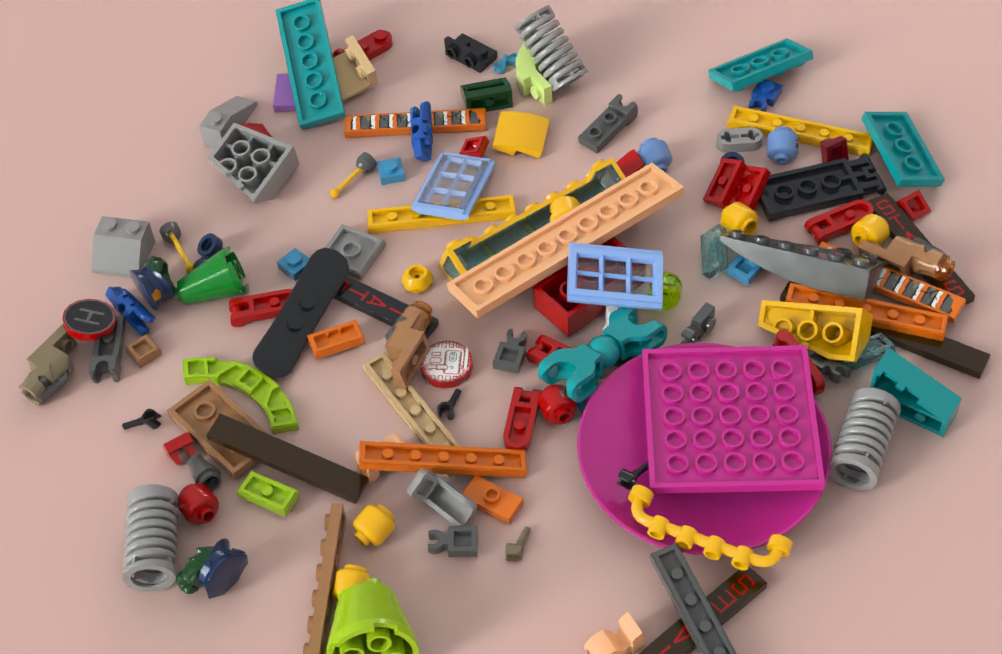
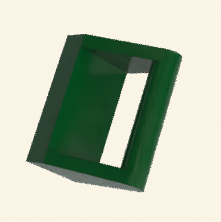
(488, 94)

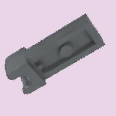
(608, 124)
(107, 353)

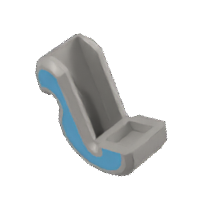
(442, 497)

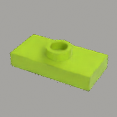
(268, 493)

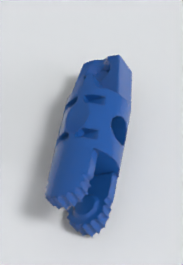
(421, 131)
(130, 308)

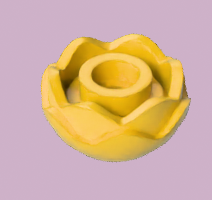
(417, 278)

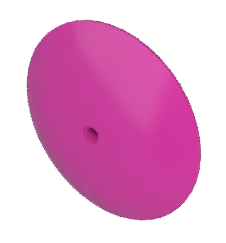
(615, 438)

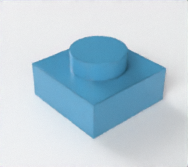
(391, 171)
(293, 263)
(743, 270)

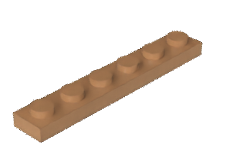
(322, 599)

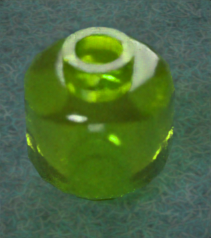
(671, 290)

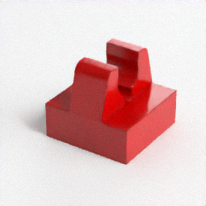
(173, 447)

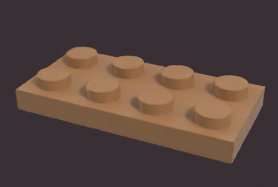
(197, 415)

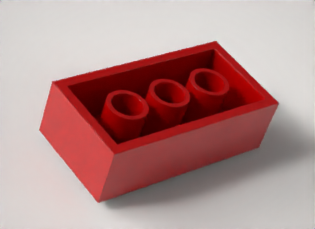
(551, 301)

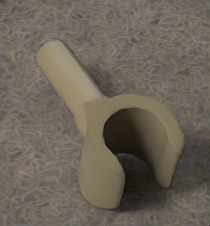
(515, 551)

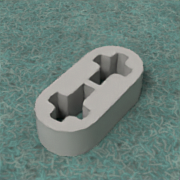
(739, 139)

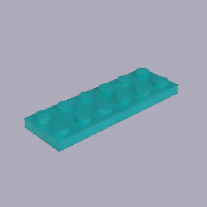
(310, 63)

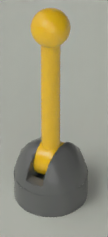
(364, 164)
(173, 237)

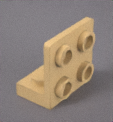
(354, 70)

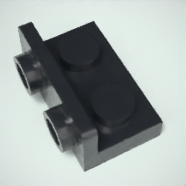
(470, 52)

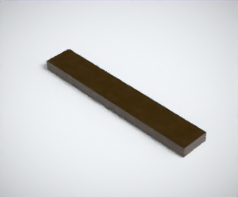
(287, 458)

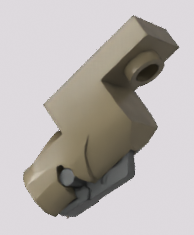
(49, 367)

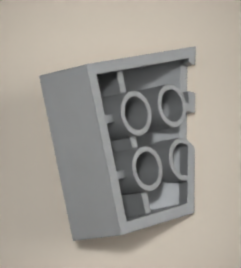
(254, 162)

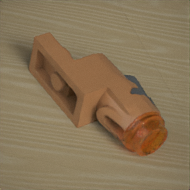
(912, 255)
(408, 342)

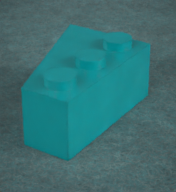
(920, 396)

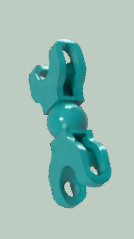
(586, 363)

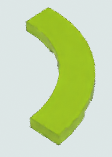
(248, 381)

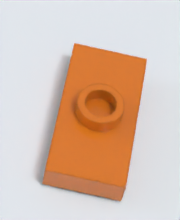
(336, 339)
(493, 499)

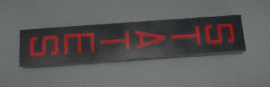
(375, 303)

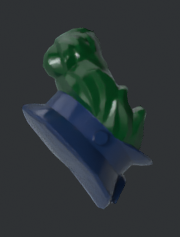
(154, 281)
(213, 568)

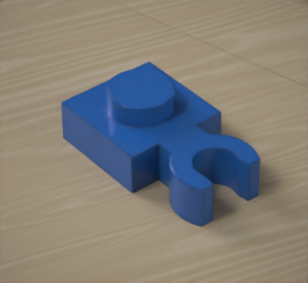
(765, 94)

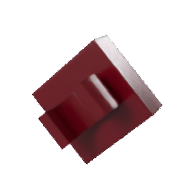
(834, 149)

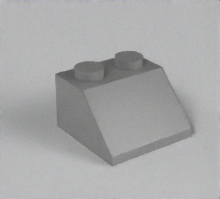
(121, 246)

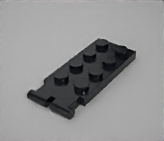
(820, 187)

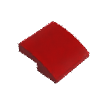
(736, 183)

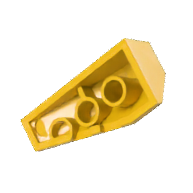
(828, 330)

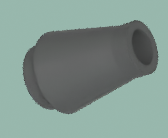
(204, 472)

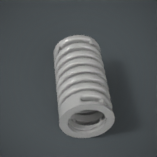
(542, 51)
(864, 438)
(151, 538)

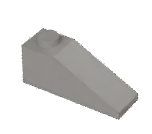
(223, 116)

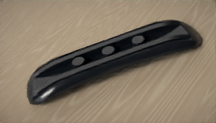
(301, 313)

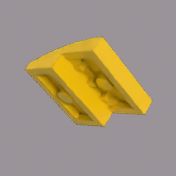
(520, 133)

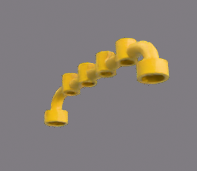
(714, 546)

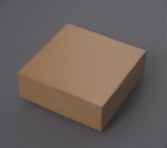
(143, 350)

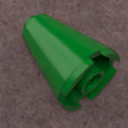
(213, 279)

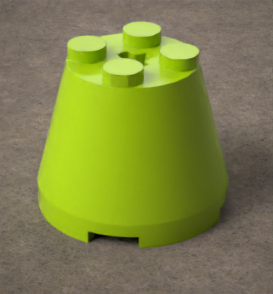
(370, 622)

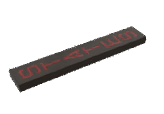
(902, 226)
(725, 602)

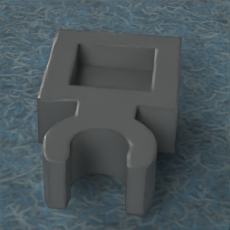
(701, 323)
(511, 354)
(830, 367)
(460, 541)

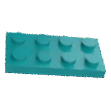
(760, 65)
(902, 149)

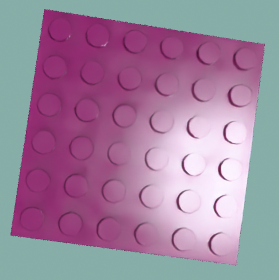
(731, 420)

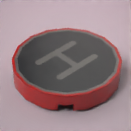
(89, 319)

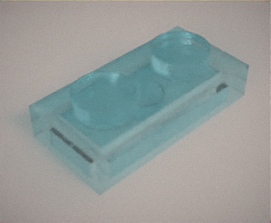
(713, 252)
(873, 351)

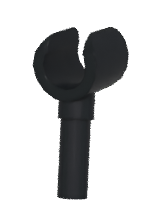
(444, 406)
(148, 417)
(629, 479)

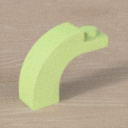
(529, 79)

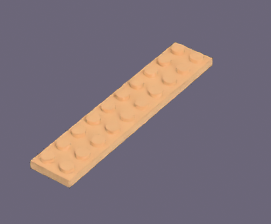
(547, 248)

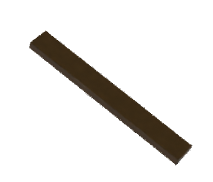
(946, 352)

